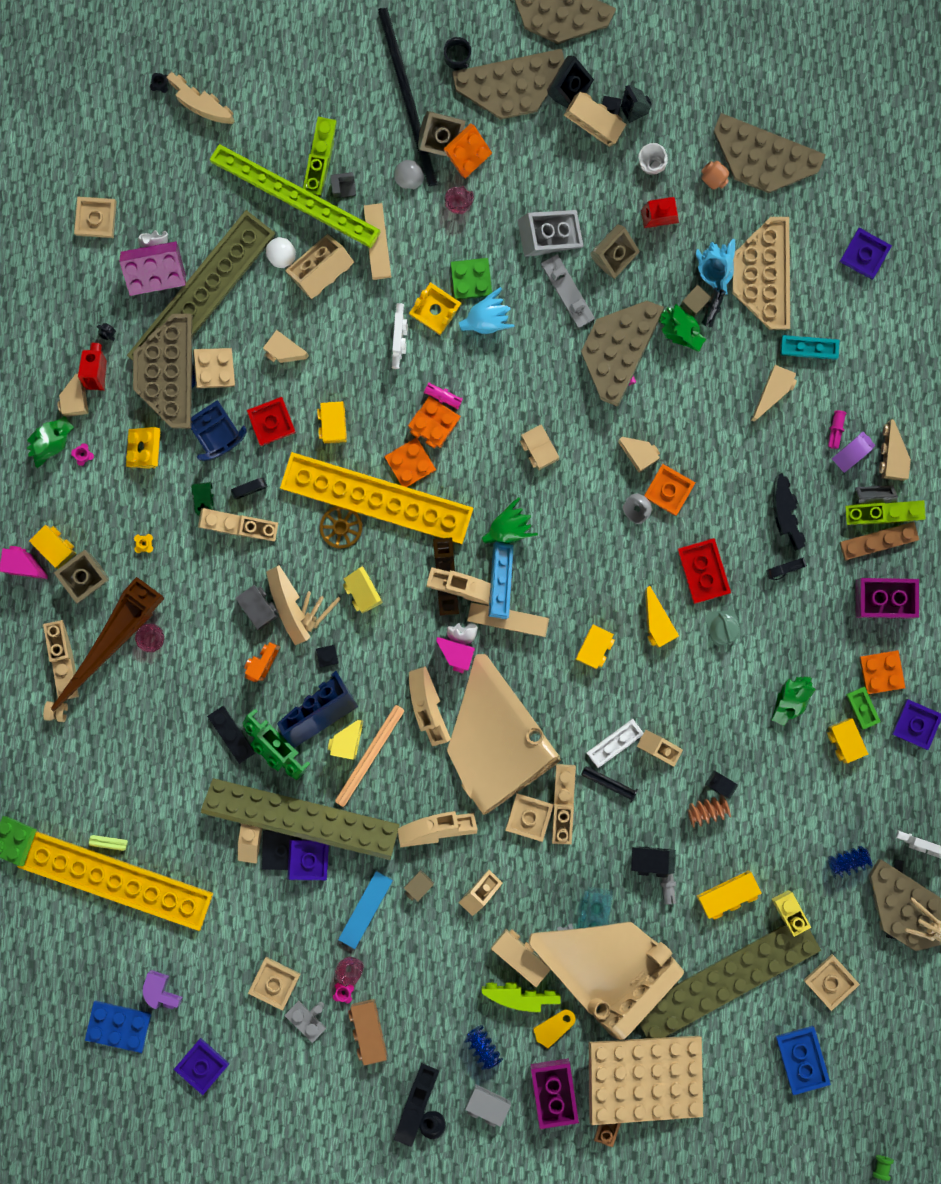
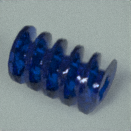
(849, 861)
(483, 1048)

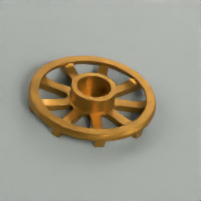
(340, 527)

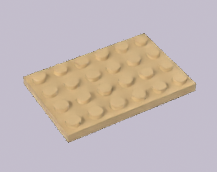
(645, 1080)

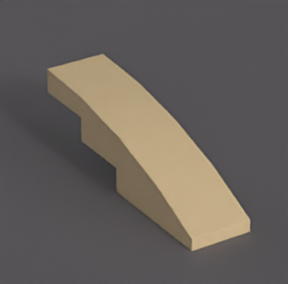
(379, 252)
(284, 599)
(516, 622)

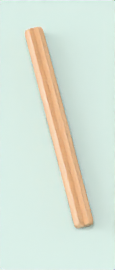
(369, 755)

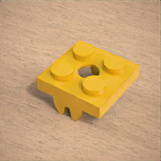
(429, 297)
(149, 455)

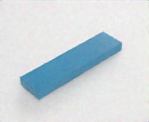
(501, 580)
(365, 909)

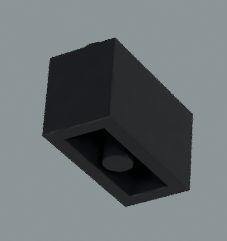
(653, 860)

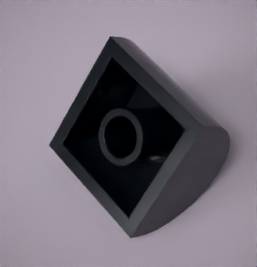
(569, 81)

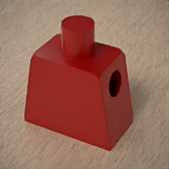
(660, 212)
(93, 368)

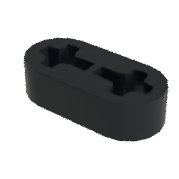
(249, 488)

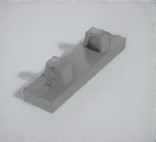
(568, 291)

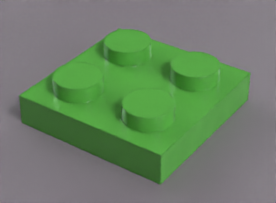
(471, 278)
(15, 840)

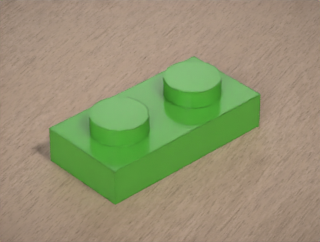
(863, 708)

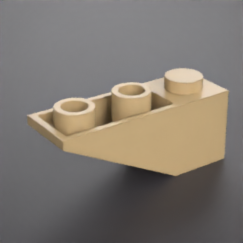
(896, 458)

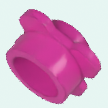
(76, 453)
(338, 996)

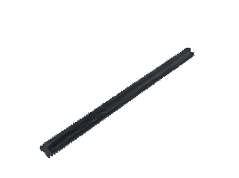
(406, 93)

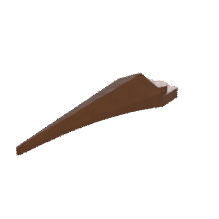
(128, 616)

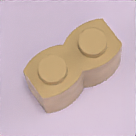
(539, 447)

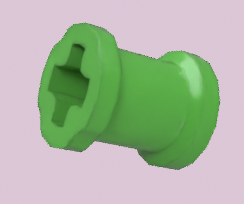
(883, 1168)

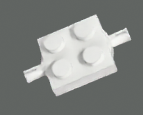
(399, 341)
(919, 844)

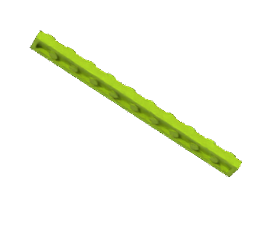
(295, 196)

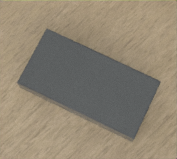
(876, 494)

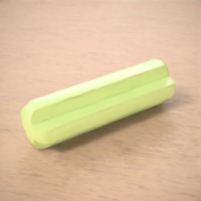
(106, 842)

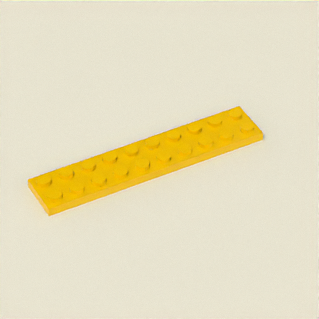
(376, 498)
(118, 881)

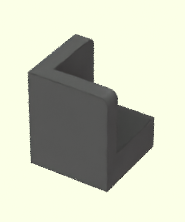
(343, 185)

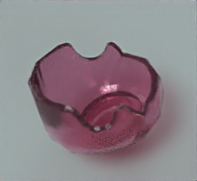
(452, 202)
(144, 637)
(352, 977)

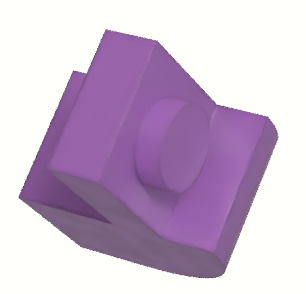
(853, 452)
(155, 993)

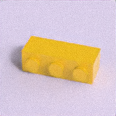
(729, 895)

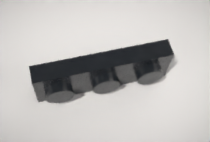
(231, 734)

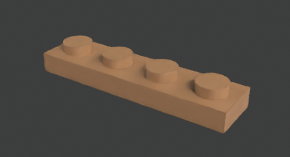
(879, 541)

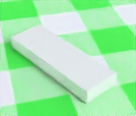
(615, 743)

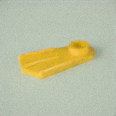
(553, 1028)

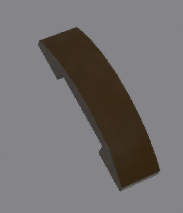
(445, 561)

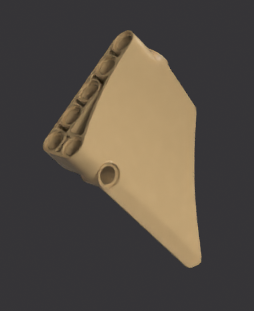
(493, 740)
(611, 969)

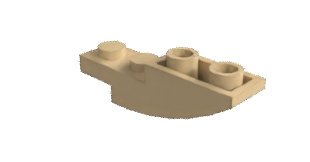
(201, 104)
(237, 525)
(460, 584)
(60, 655)
(425, 707)
(563, 804)
(431, 828)

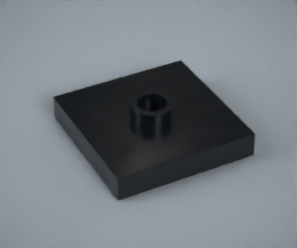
(275, 850)

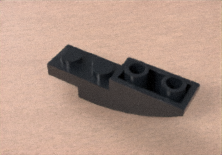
(783, 504)
(416, 1105)

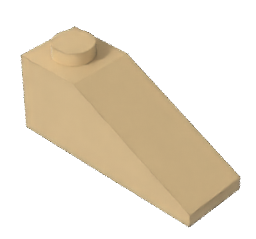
(777, 385)

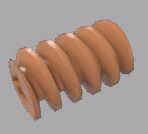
(708, 810)

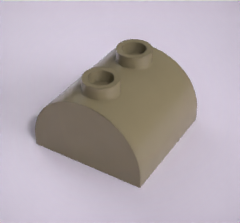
(438, 131)
(615, 251)
(81, 576)

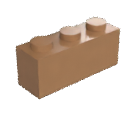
(368, 1032)

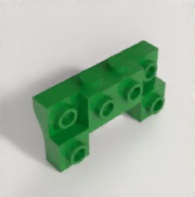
(273, 747)

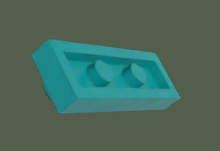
(809, 347)

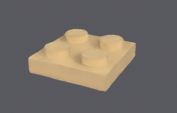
(95, 217)
(213, 368)
(529, 817)
(831, 982)
(274, 983)

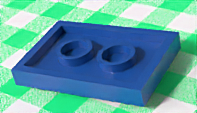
(118, 1026)
(803, 1060)

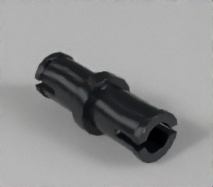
(713, 307)

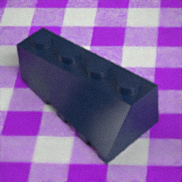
(317, 711)

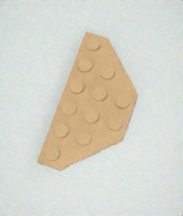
(763, 274)

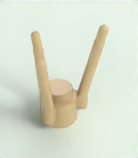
(310, 621)
(933, 929)

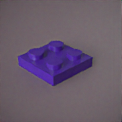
(865, 253)
(917, 724)
(307, 860)
(201, 1066)

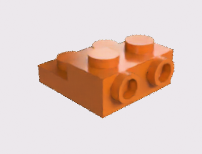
(433, 423)
(258, 667)

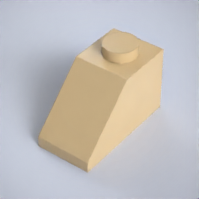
(283, 349)
(73, 399)
(639, 452)
(659, 748)
(249, 843)
(480, 893)

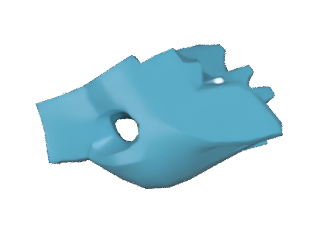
(717, 264)
(487, 315)

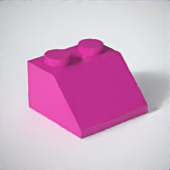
(19, 562)
(457, 654)

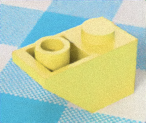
(791, 913)

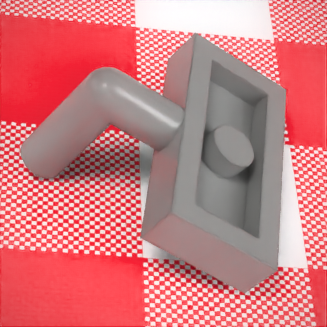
(306, 1020)

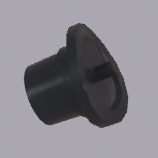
(432, 1125)

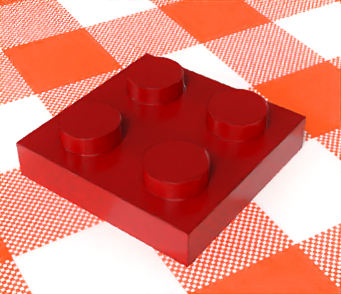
(271, 421)

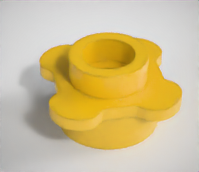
(148, 543)

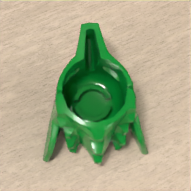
(681, 328)
(45, 442)
(509, 526)
(792, 699)

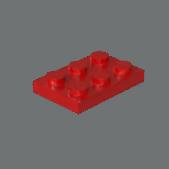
(704, 571)

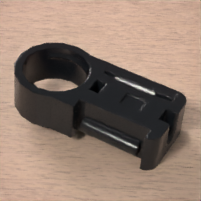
(785, 568)

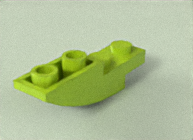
(320, 155)
(885, 513)
(511, 997)

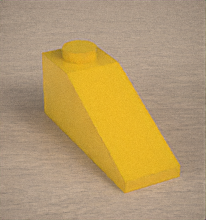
(658, 623)

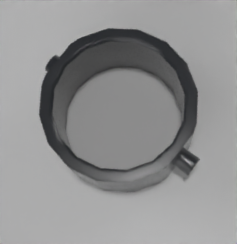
(457, 41)
(721, 784)

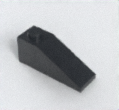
(635, 103)

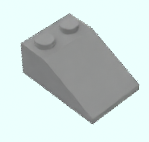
(549, 232)

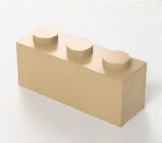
(595, 119)
(520, 957)

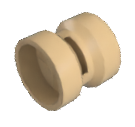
(58, 714)

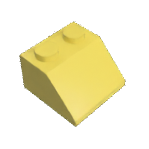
(362, 590)
(346, 742)

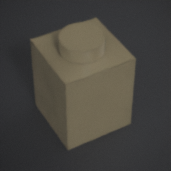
(695, 301)
(418, 886)

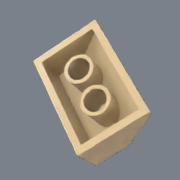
(320, 266)

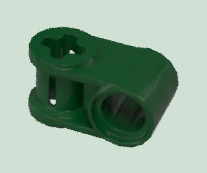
(202, 496)

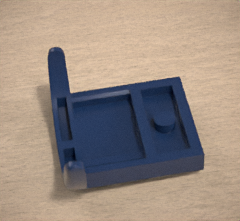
(215, 431)

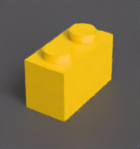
(333, 422)
(52, 546)
(595, 646)
(847, 740)

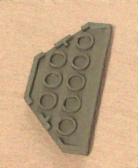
(564, 18)
(510, 85)
(764, 157)
(618, 346)
(165, 371)
(895, 909)

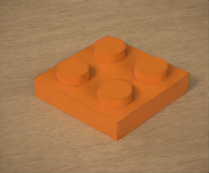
(467, 150)
(410, 463)
(669, 489)
(882, 672)

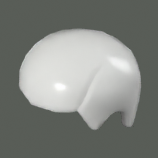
(650, 153)
(147, 240)
(280, 252)
(465, 637)

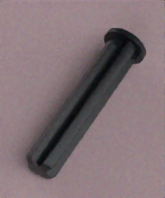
(609, 783)

